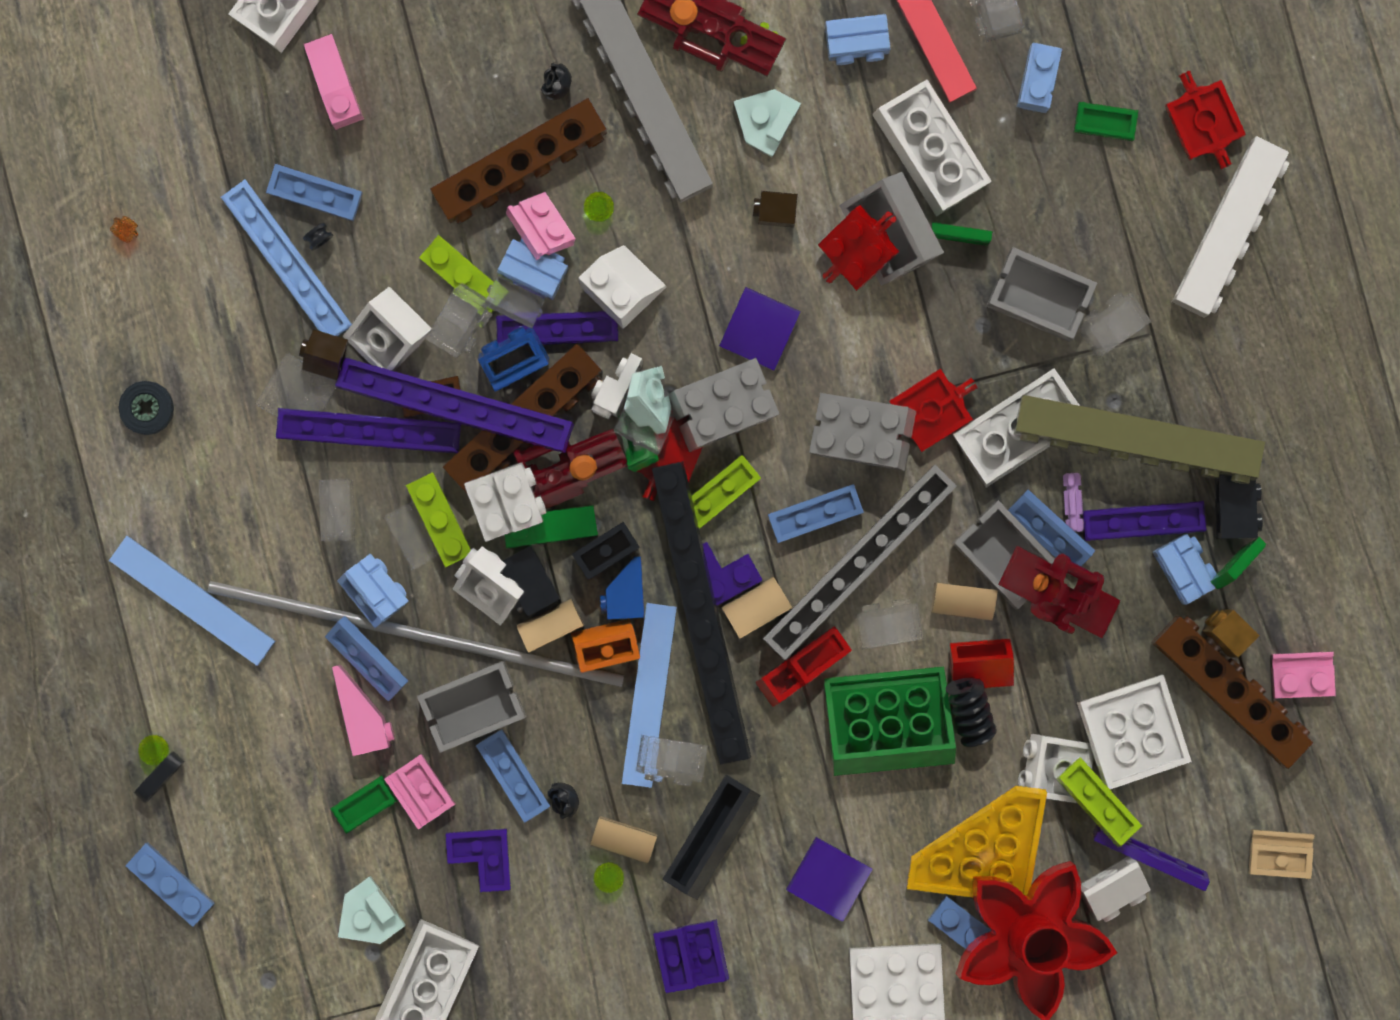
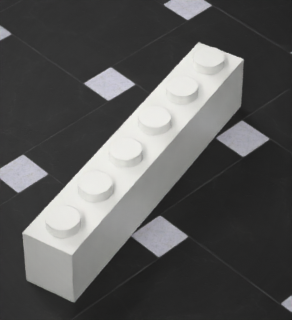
(1231, 226)

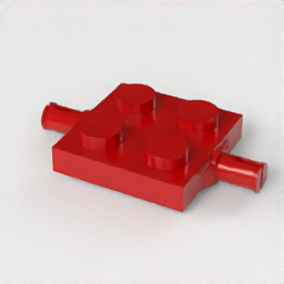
(1205, 120)
(858, 247)
(937, 407)
(672, 451)

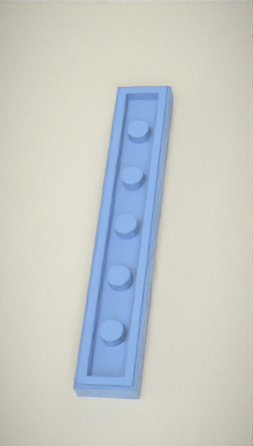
(286, 260)
(192, 600)
(649, 685)

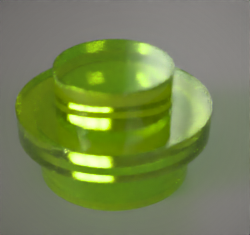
(598, 206)
(153, 749)
(608, 877)

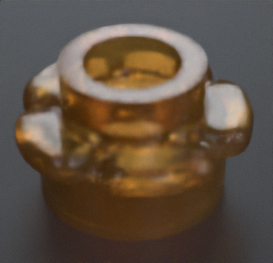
(124, 229)

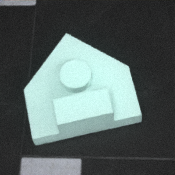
(765, 119)
(647, 401)
(368, 914)

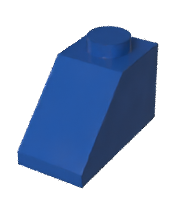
(625, 593)

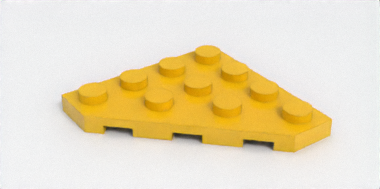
(992, 842)

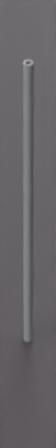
(415, 633)

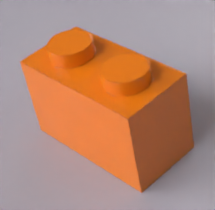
(605, 645)

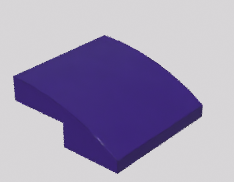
(759, 328)
(829, 879)
(691, 956)

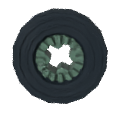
(130, 409)

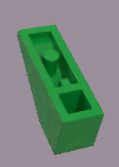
(556, 527)

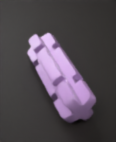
(1073, 501)

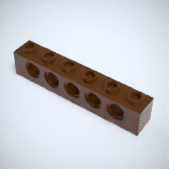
(581, 115)
(574, 361)
(1283, 751)

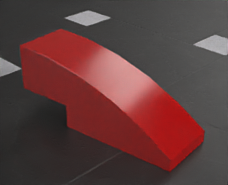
(803, 666)

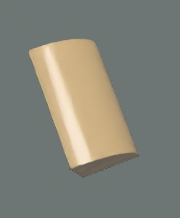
(964, 601)
(756, 607)
(550, 625)
(623, 839)

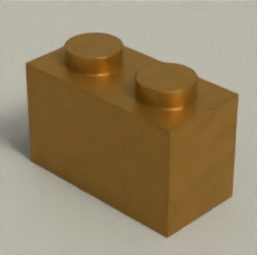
(1230, 632)

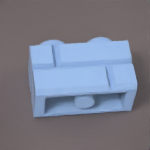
(857, 38)
(1039, 77)
(539, 275)
(1185, 568)
(373, 590)

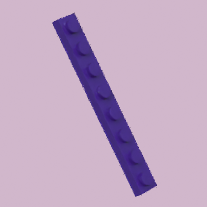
(454, 405)

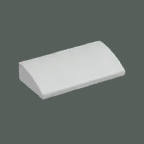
(273, 19)
(931, 147)
(991, 440)
(428, 975)

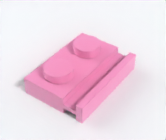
(540, 225)
(1303, 675)
(420, 791)

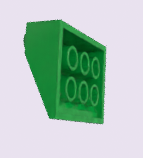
(889, 721)

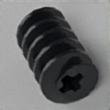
(971, 711)

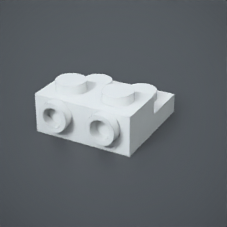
(611, 393)
(505, 501)
(485, 586)
(1048, 759)

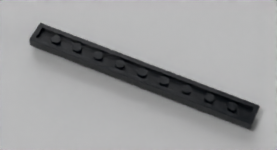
(701, 612)

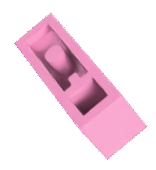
(333, 82)
(363, 720)

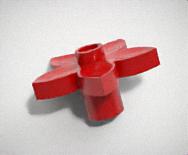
(1032, 937)

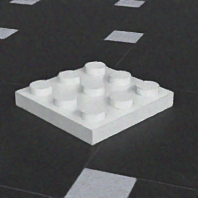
(1134, 732)
(897, 982)

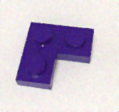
(731, 578)
(486, 848)

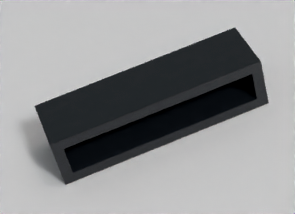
(711, 837)

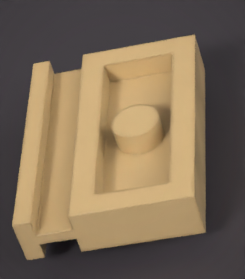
(1281, 854)

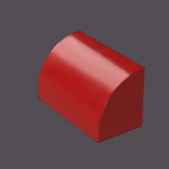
(986, 660)

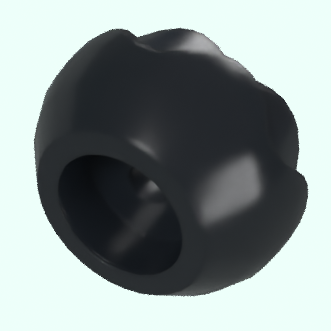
(557, 81)
(564, 799)

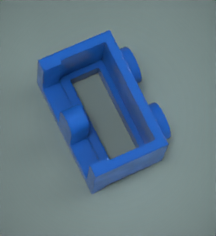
(515, 340)

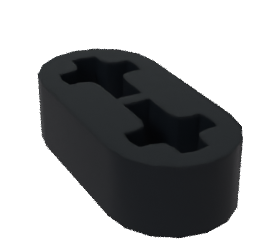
(159, 777)

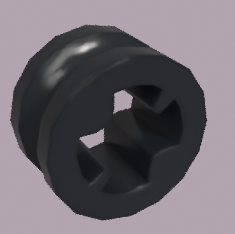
(318, 236)

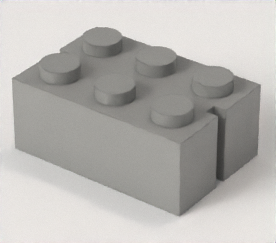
(909, 233)
(1041, 294)
(723, 404)
(862, 431)
(993, 544)
(472, 706)

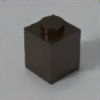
(776, 209)
(323, 354)

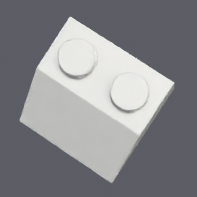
(621, 285)
(387, 331)
(1114, 889)

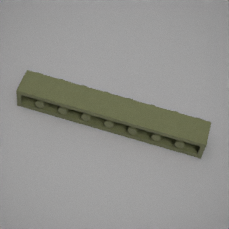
(1139, 438)

